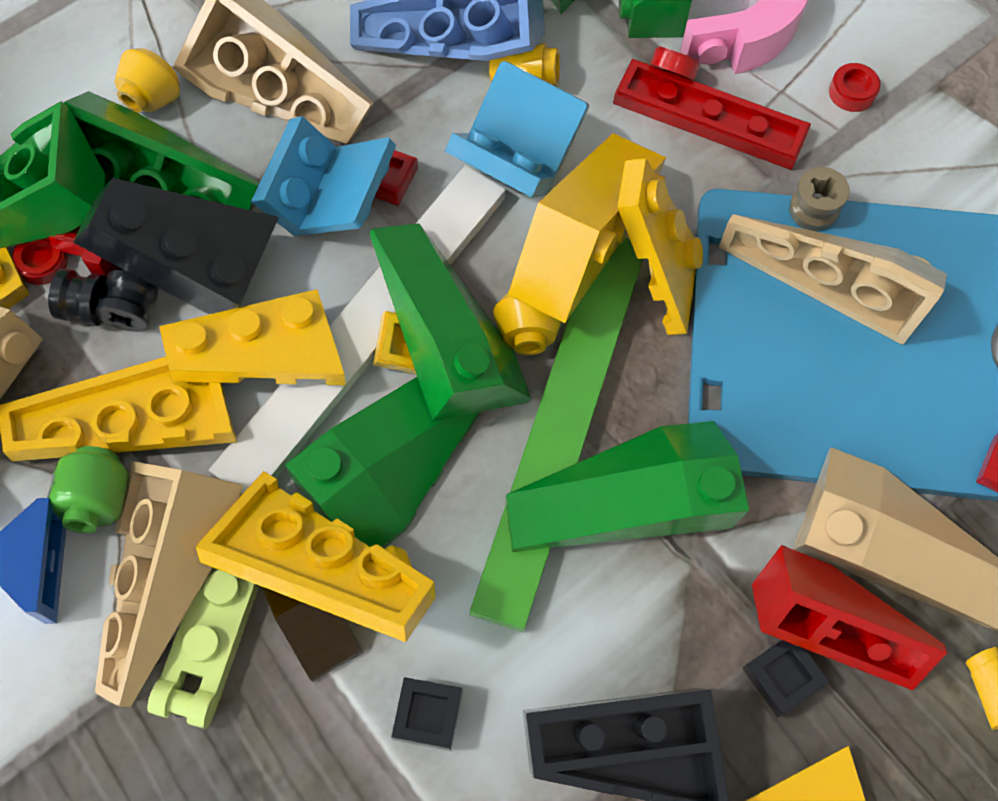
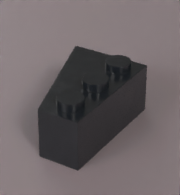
(178, 242)
(631, 746)

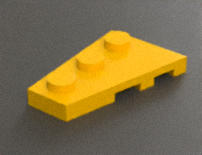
(663, 237)
(261, 340)

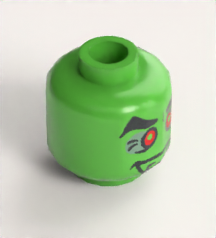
(88, 489)

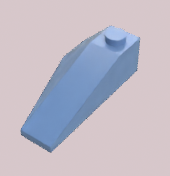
(447, 27)

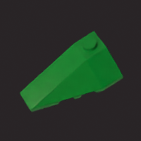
(150, 155)
(47, 178)

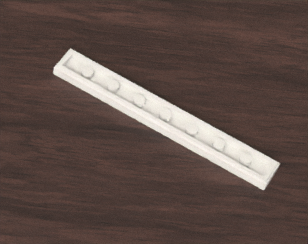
(299, 409)

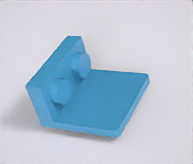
(521, 131)
(321, 185)

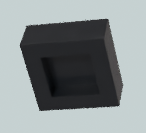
(785, 676)
(427, 714)

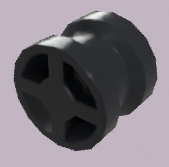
(76, 296)
(126, 301)

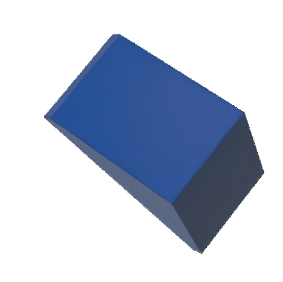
(33, 560)

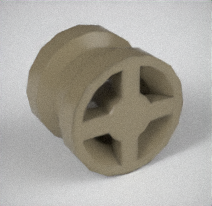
(820, 212)

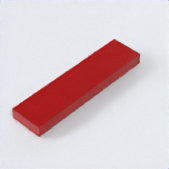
(711, 114)

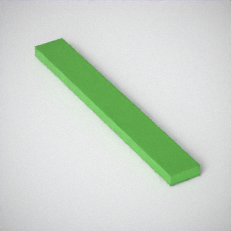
(559, 432)

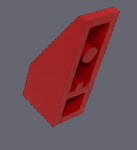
(840, 619)

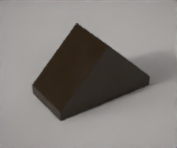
(316, 636)

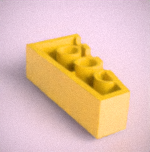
(576, 230)

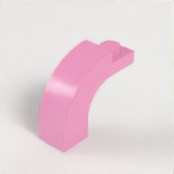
(744, 37)

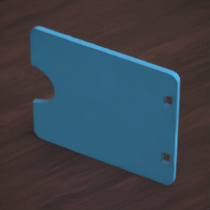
(818, 380)

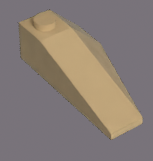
(263, 62)
(858, 278)
(895, 538)
(159, 572)

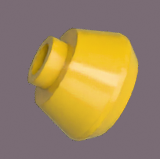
(145, 81)
(524, 326)

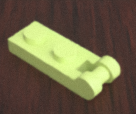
(204, 649)

